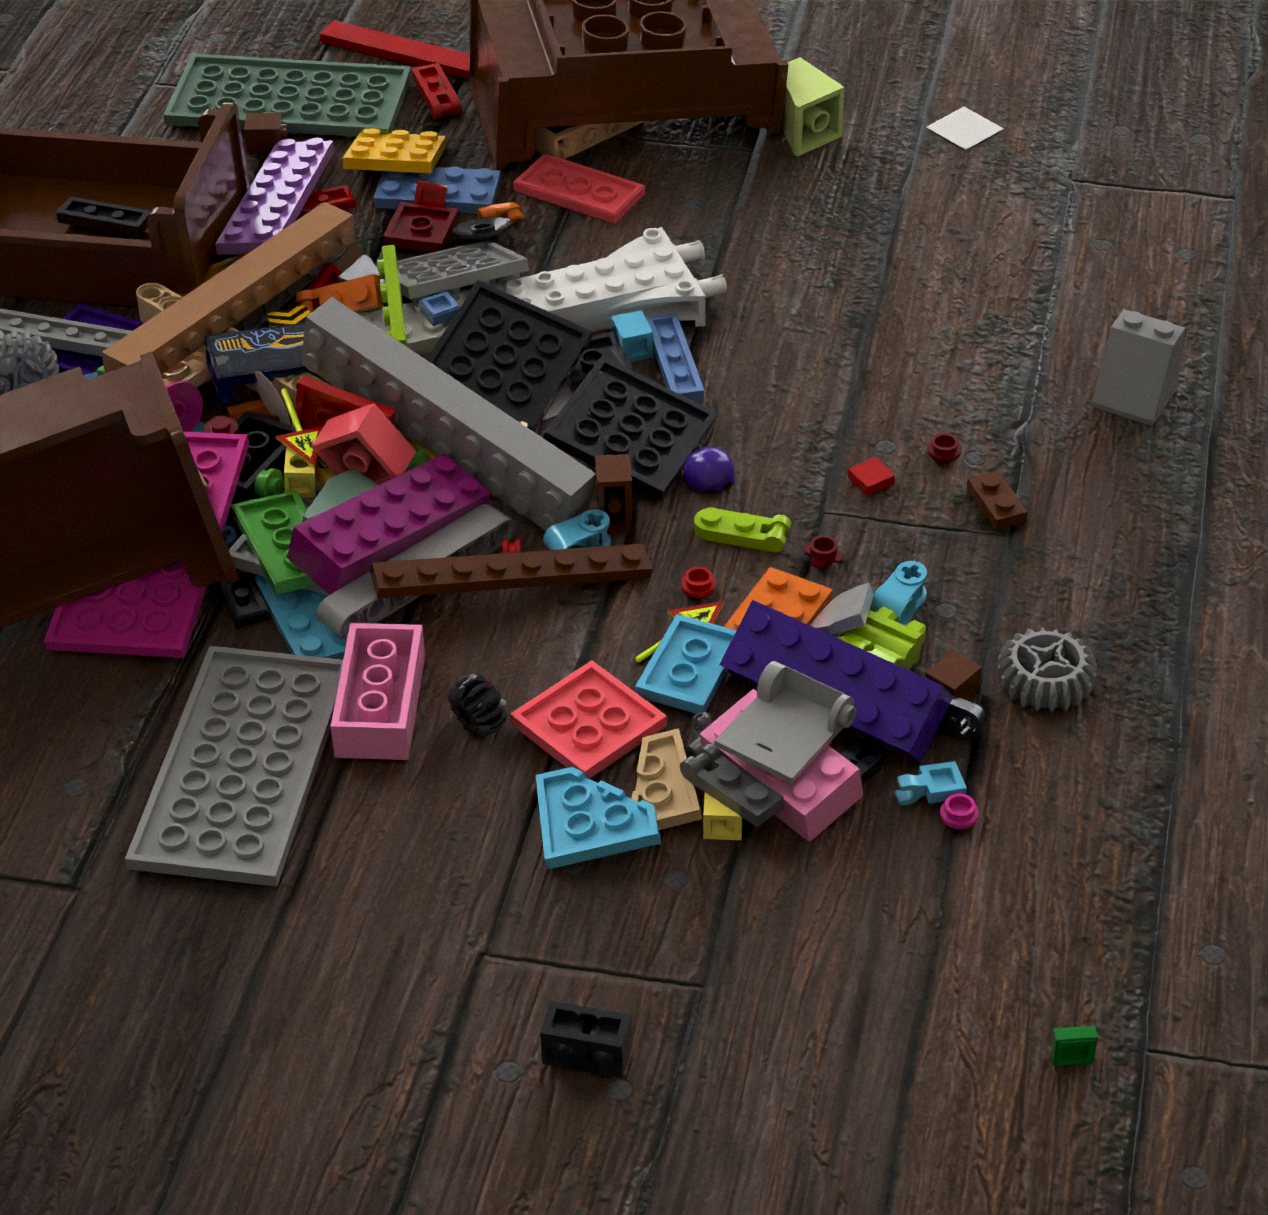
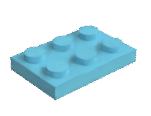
(686, 665)

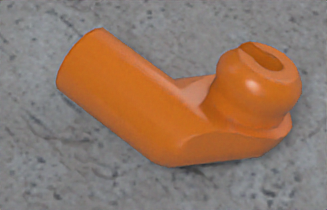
(510, 210)

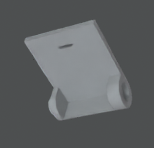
(787, 722)

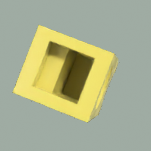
(299, 476)
(720, 821)

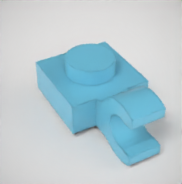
(933, 781)

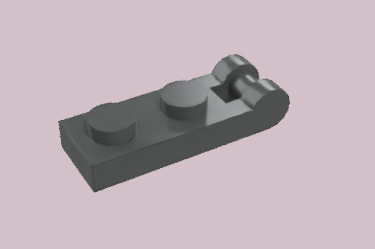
(731, 785)

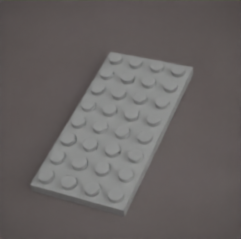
(238, 767)

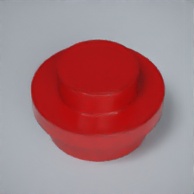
(698, 582)

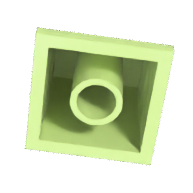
(811, 108)

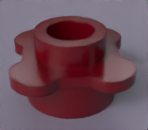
(823, 551)

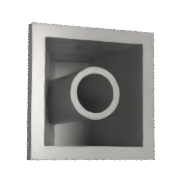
(1139, 367)

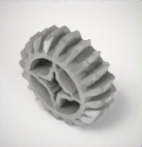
(24, 360)
(1046, 669)

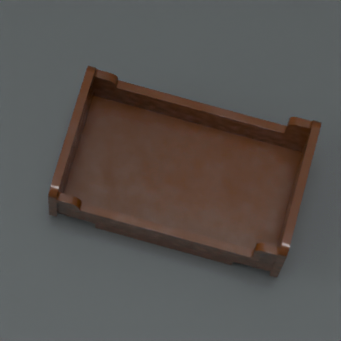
(617, 64)
(184, 183)
(98, 490)

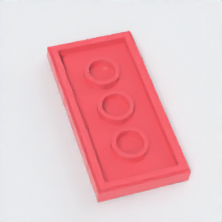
(579, 188)

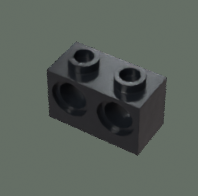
(586, 1039)

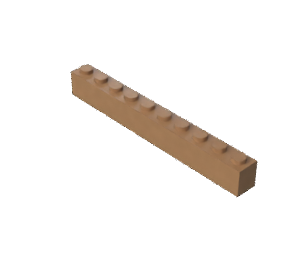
(236, 290)

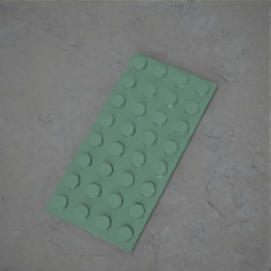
(309, 94)

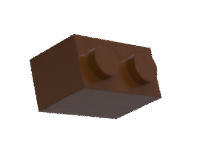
(614, 491)

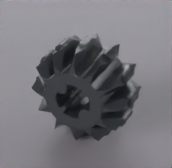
(478, 705)

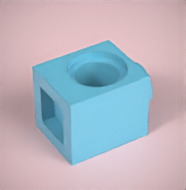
(634, 335)

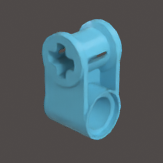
(578, 533)
(902, 591)

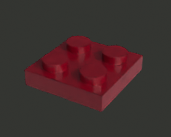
(421, 227)

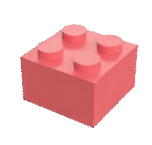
(364, 442)

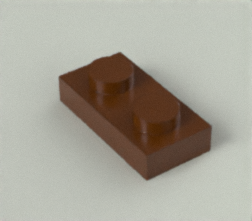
(997, 500)

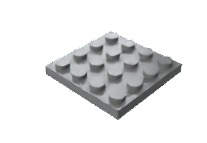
(458, 268)

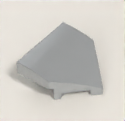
(846, 611)

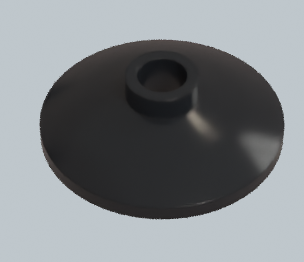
(482, 229)

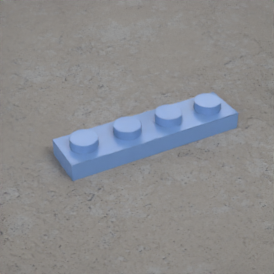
(675, 357)

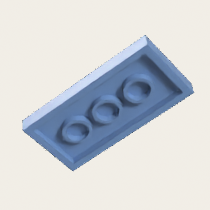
(466, 191)

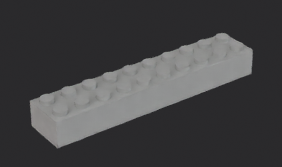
(446, 416)

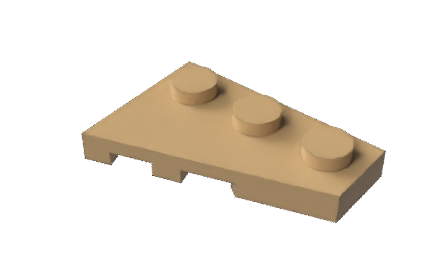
(662, 781)

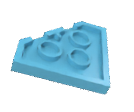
(590, 819)

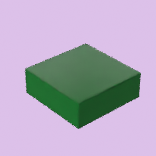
(1074, 1045)

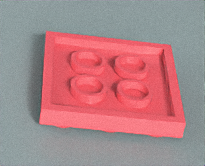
(588, 719)

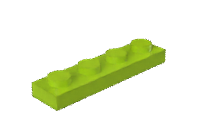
(391, 293)

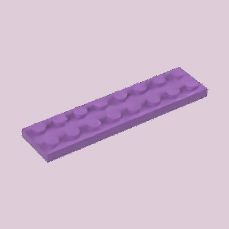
(275, 194)

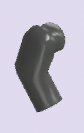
(700, 722)

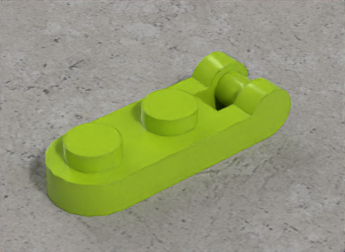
(742, 529)

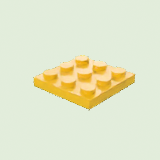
(395, 151)

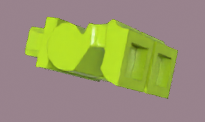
(888, 638)

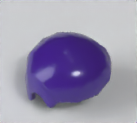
(708, 470)

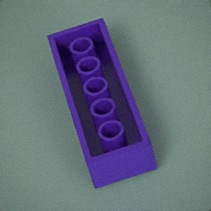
(889, 700)

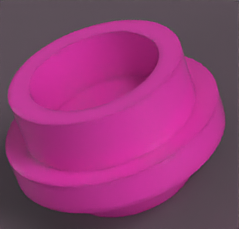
(959, 811)

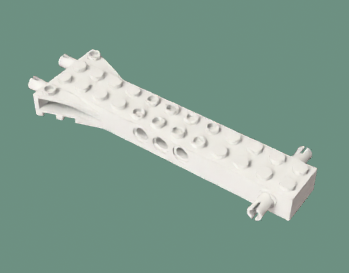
(639, 276)

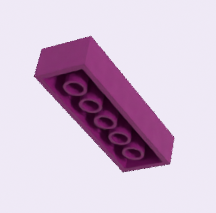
(383, 522)

